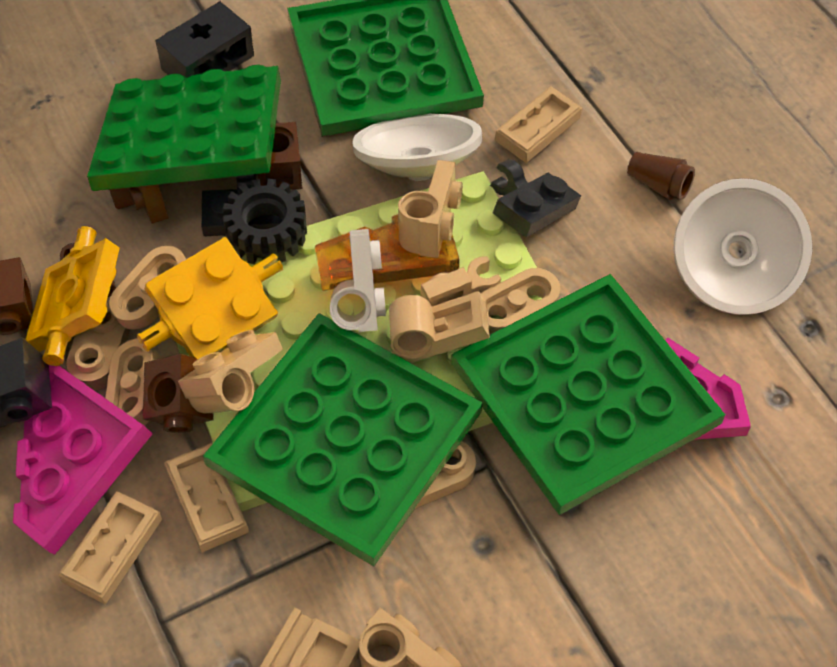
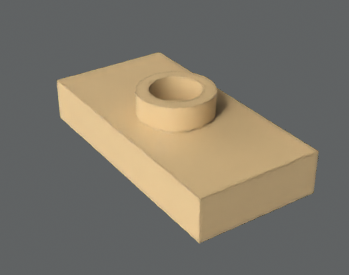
(538, 124)
(206, 500)
(110, 547)

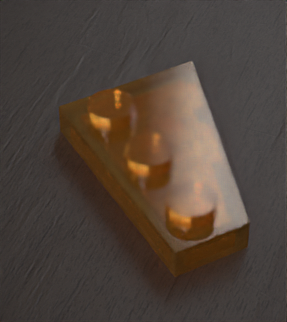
(398, 264)

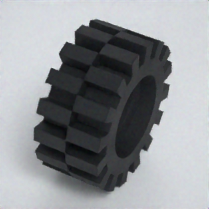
(265, 201)

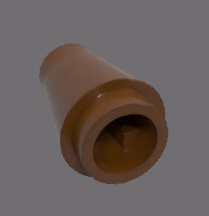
(663, 174)

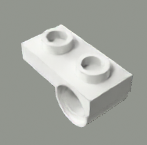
(365, 258)

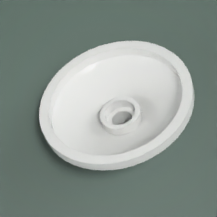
(415, 143)
(767, 228)

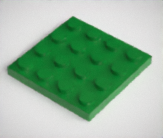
(382, 61)
(187, 128)
(586, 392)
(344, 437)

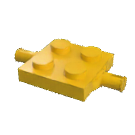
(73, 295)
(210, 300)

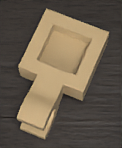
(459, 283)

